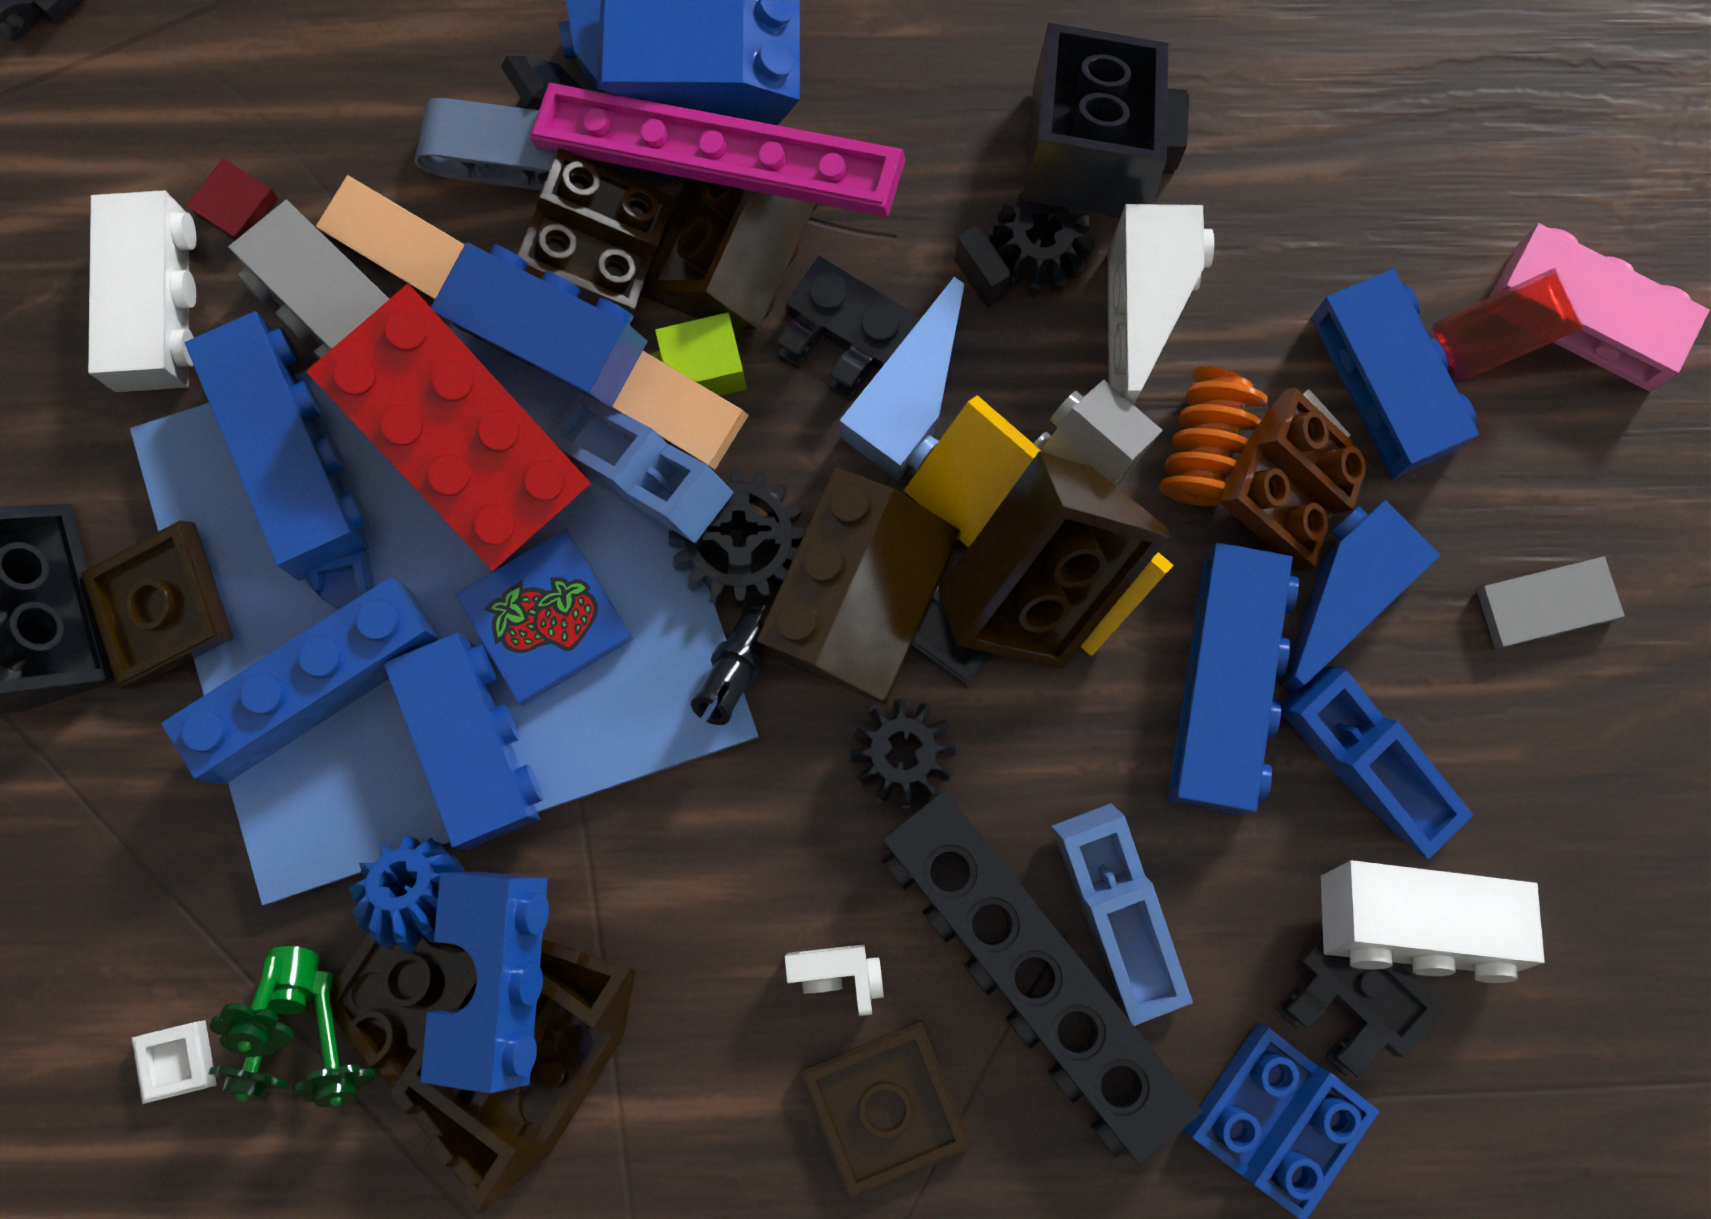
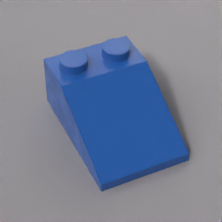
(703, 55)

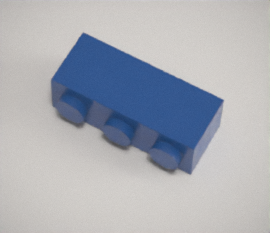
(541, 321)
(1395, 373)
(464, 740)

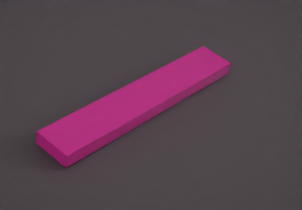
(719, 149)

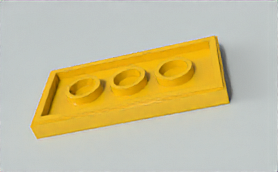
(974, 473)

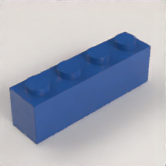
(277, 444)
(1231, 680)
(299, 684)

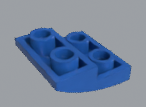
(1281, 1121)

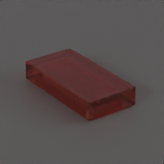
(1507, 325)

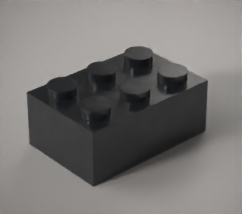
(1097, 121)

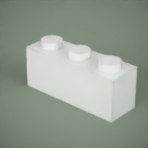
(140, 291)
(1431, 921)

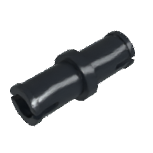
(734, 667)

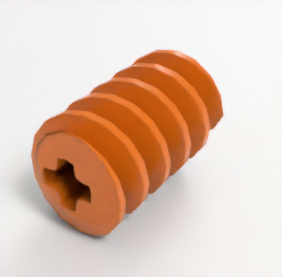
(1210, 435)

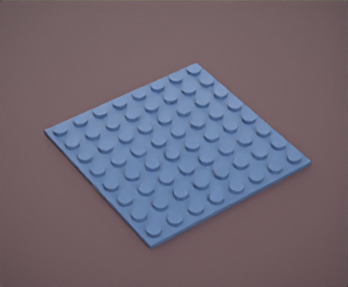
(357, 775)

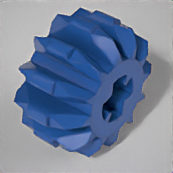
(402, 892)

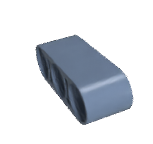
(482, 144)

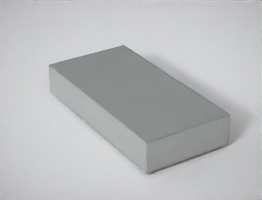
(1550, 603)

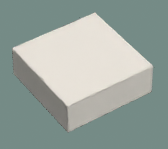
(173, 1061)

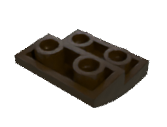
(595, 230)

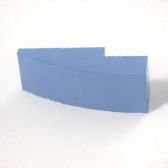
(640, 466)
(1122, 913)

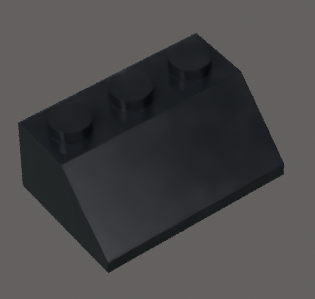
(46, 617)

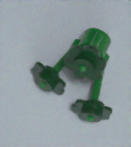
(286, 984)

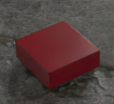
(231, 200)

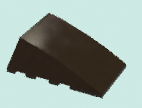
(482, 1135)

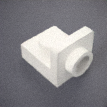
(824, 968)

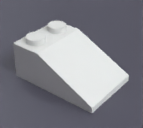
(1150, 276)

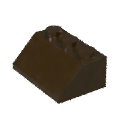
(725, 252)
(1049, 564)
(859, 586)

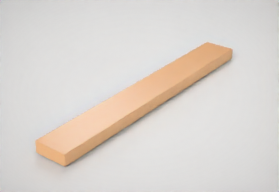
(424, 256)

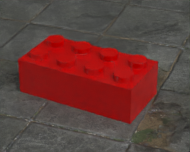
(449, 426)

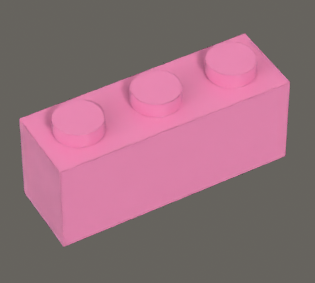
(1626, 318)

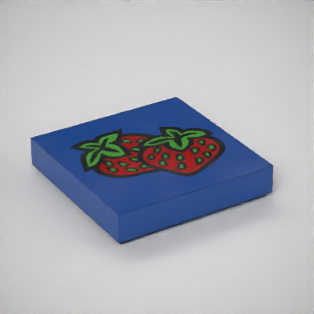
(543, 617)

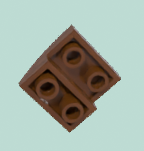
(1294, 478)

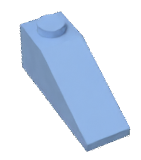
(902, 404)

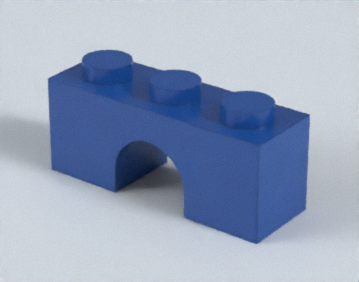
(501, 928)

